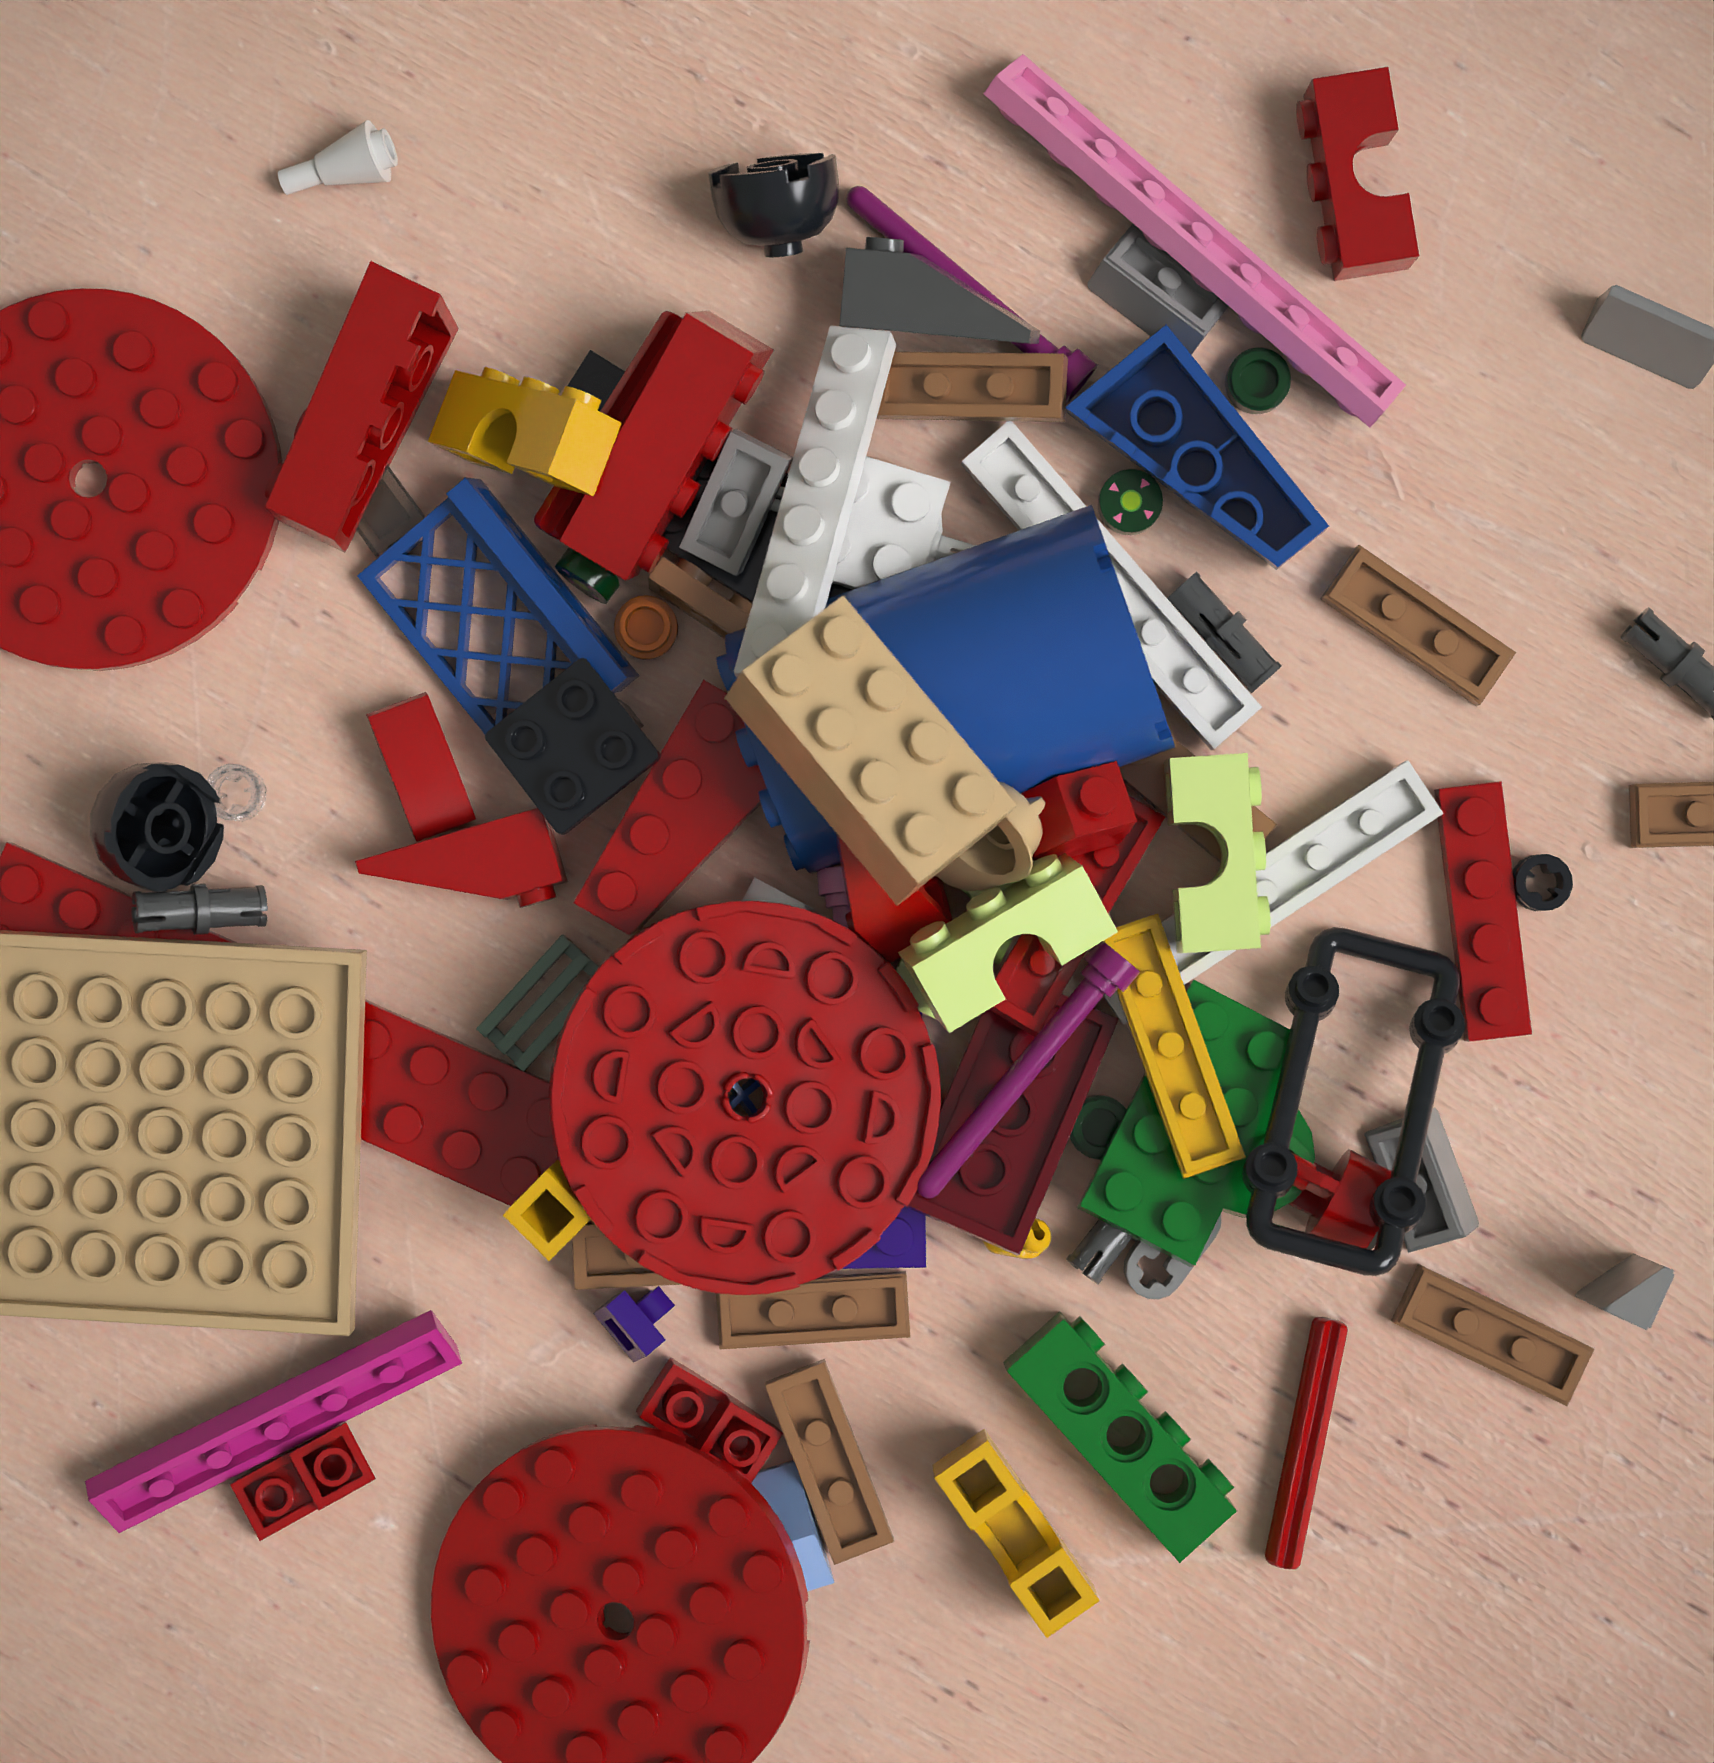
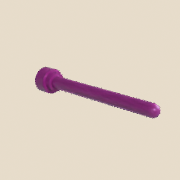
(894, 227)
(1103, 975)

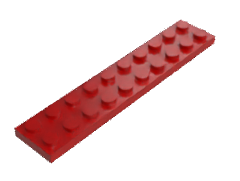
(420, 1088)

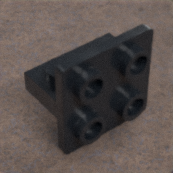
(573, 746)

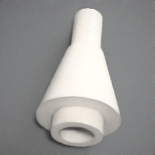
(355, 158)

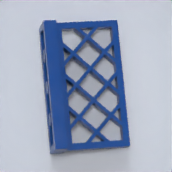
(526, 576)

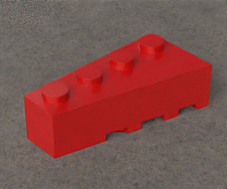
(361, 406)
(666, 443)
(678, 816)

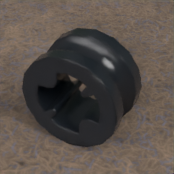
(1548, 865)

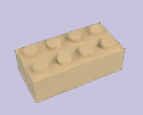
(869, 749)

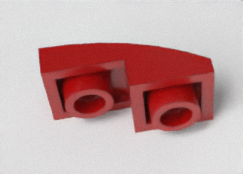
(421, 766)
(709, 1419)
(302, 1481)

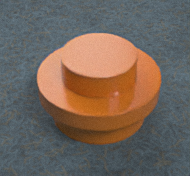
(645, 627)

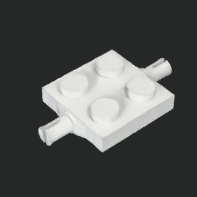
(891, 524)

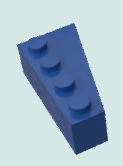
(1190, 439)

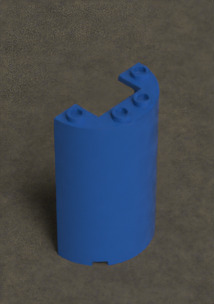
(1015, 649)

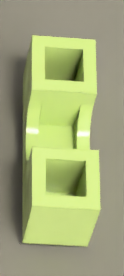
(1219, 797)
(956, 958)

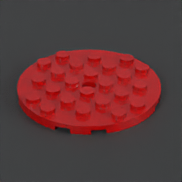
(184, 490)
(650, 1118)
(634, 1525)

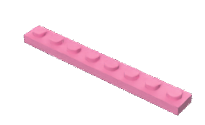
(1194, 240)

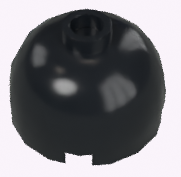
(777, 200)
(156, 826)

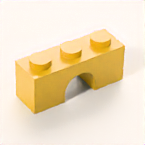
(527, 428)
(1015, 1532)

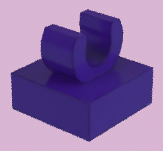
(633, 1322)

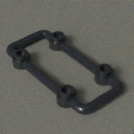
(1273, 1168)

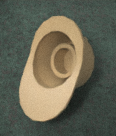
(1003, 853)

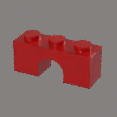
(1360, 230)

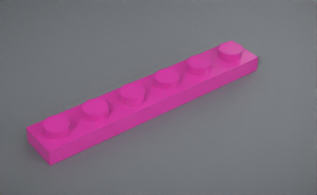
(273, 1422)

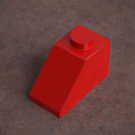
(1083, 811)

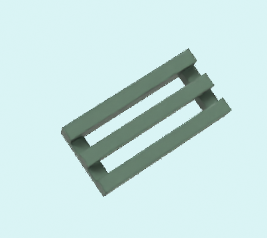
(507, 1041)

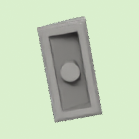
(1155, 290)
(1651, 336)
(1448, 1204)
(1630, 1290)

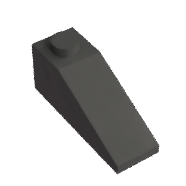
(916, 296)

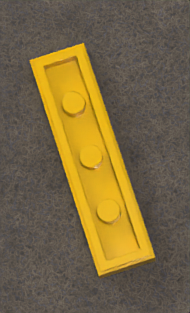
(1174, 1051)

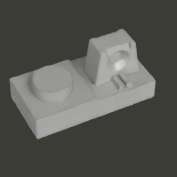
(736, 502)

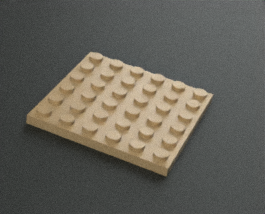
(180, 1131)

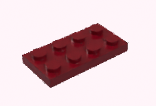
(1011, 1169)

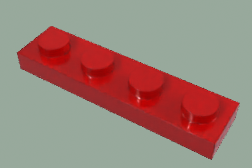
(1483, 911)
(1032, 977)

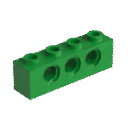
(1178, 1518)

